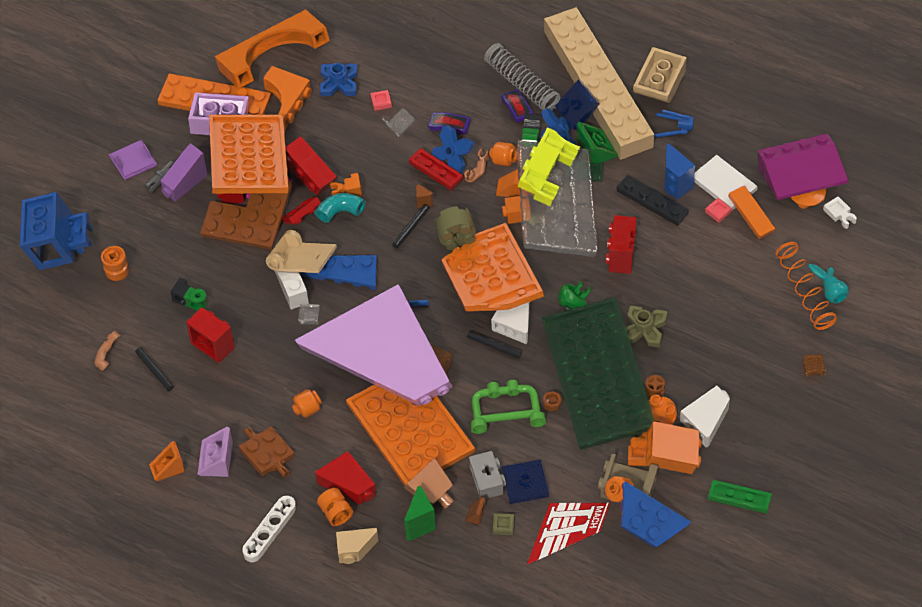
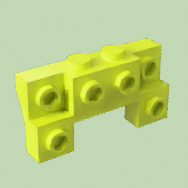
(539, 167)

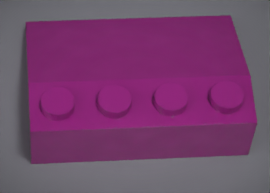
(801, 166)

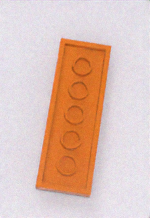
(180, 91)

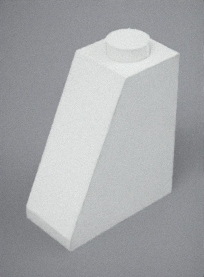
(513, 322)
(706, 414)

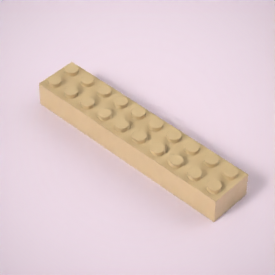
(588, 62)

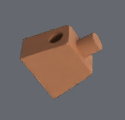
(433, 482)

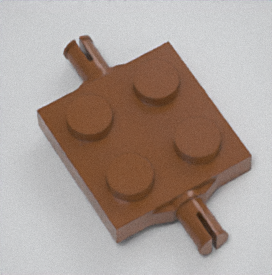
(266, 451)

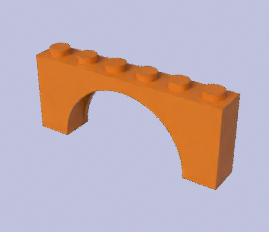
(300, 28)
(290, 91)

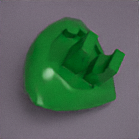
(571, 297)

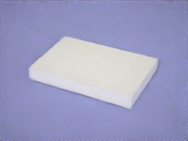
(720, 179)

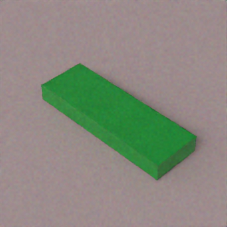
(739, 496)

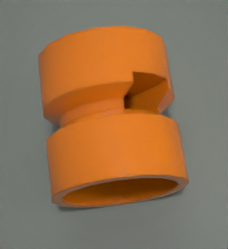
(115, 263)
(335, 507)

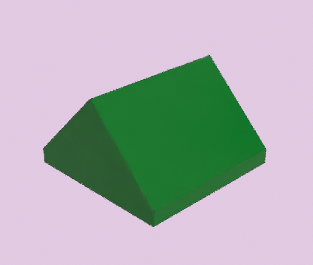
(596, 142)
(420, 516)

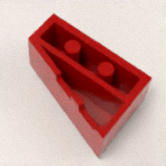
(308, 166)
(621, 244)

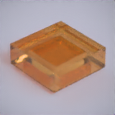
(814, 365)

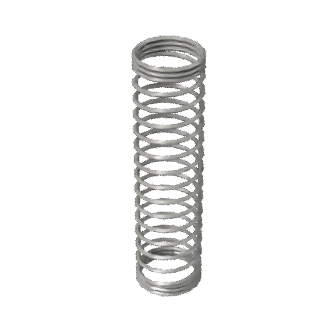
(499, 56)

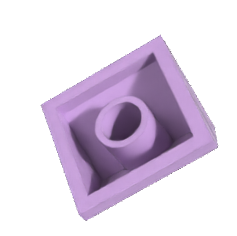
(216, 454)

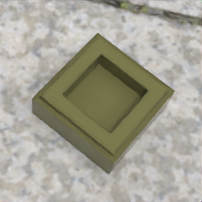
(503, 524)

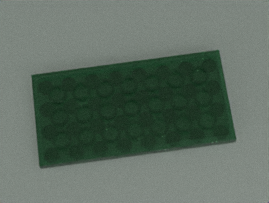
(598, 373)

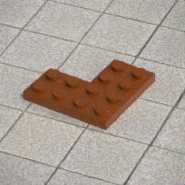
(249, 225)

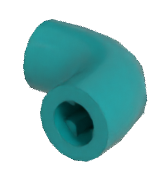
(339, 203)

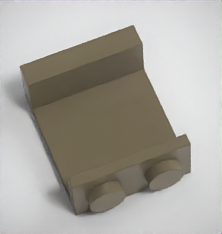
(640, 478)

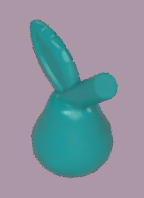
(834, 289)

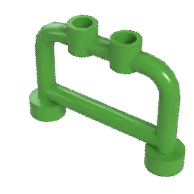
(493, 390)

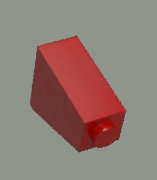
(348, 478)

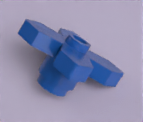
(338, 77)
(559, 125)
(453, 149)

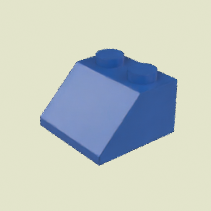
(678, 173)

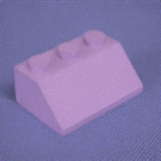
(214, 104)

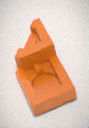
(637, 450)

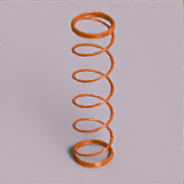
(831, 322)

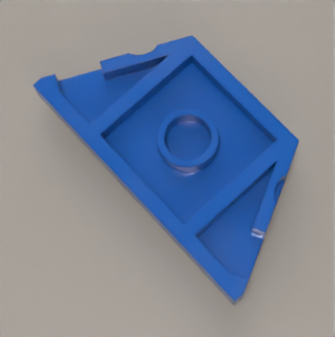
(648, 517)

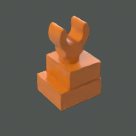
(351, 186)

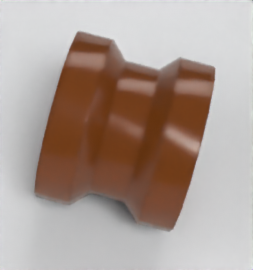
(657, 383)

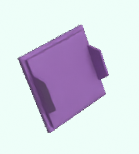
(133, 160)

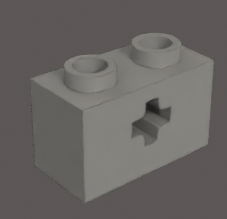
(486, 475)

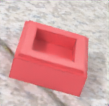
(381, 100)
(718, 210)

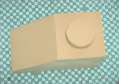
(355, 544)

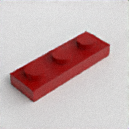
(436, 169)

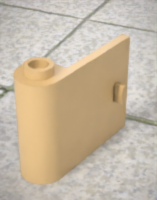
(295, 256)

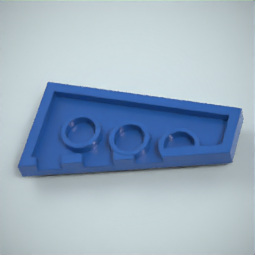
(352, 269)

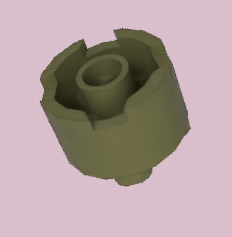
(455, 227)

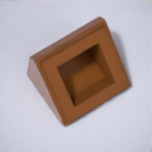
(424, 196)

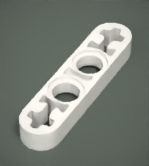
(266, 527)

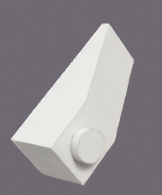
(292, 288)

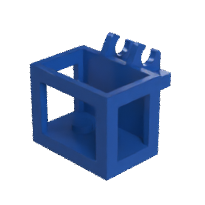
(48, 221)

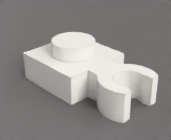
(839, 210)

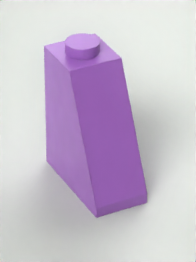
(184, 173)

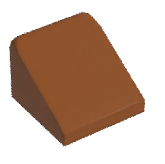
(476, 511)

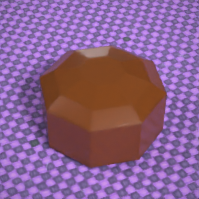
(552, 401)

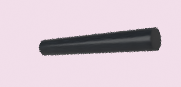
(410, 226)
(494, 344)
(154, 369)

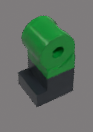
(531, 127)
(188, 296)

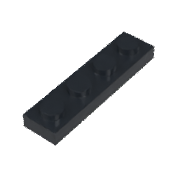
(652, 200)

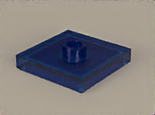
(577, 104)
(525, 481)

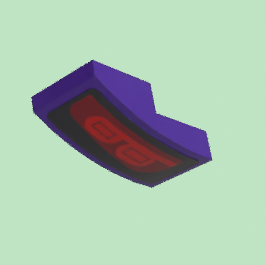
(516, 104)
(457, 122)

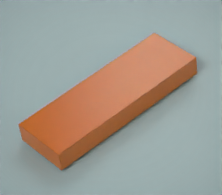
(751, 212)

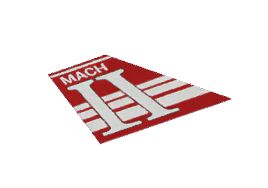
(566, 525)

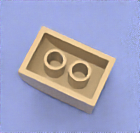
(660, 75)

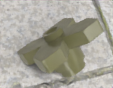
(646, 325)

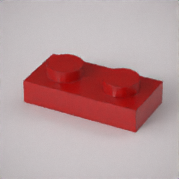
(306, 207)

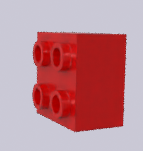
(210, 334)

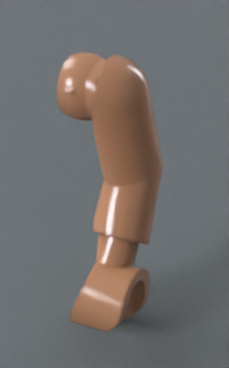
(479, 170)
(104, 349)

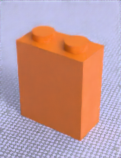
(673, 447)

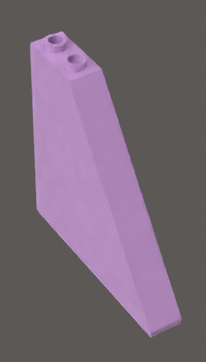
(383, 346)

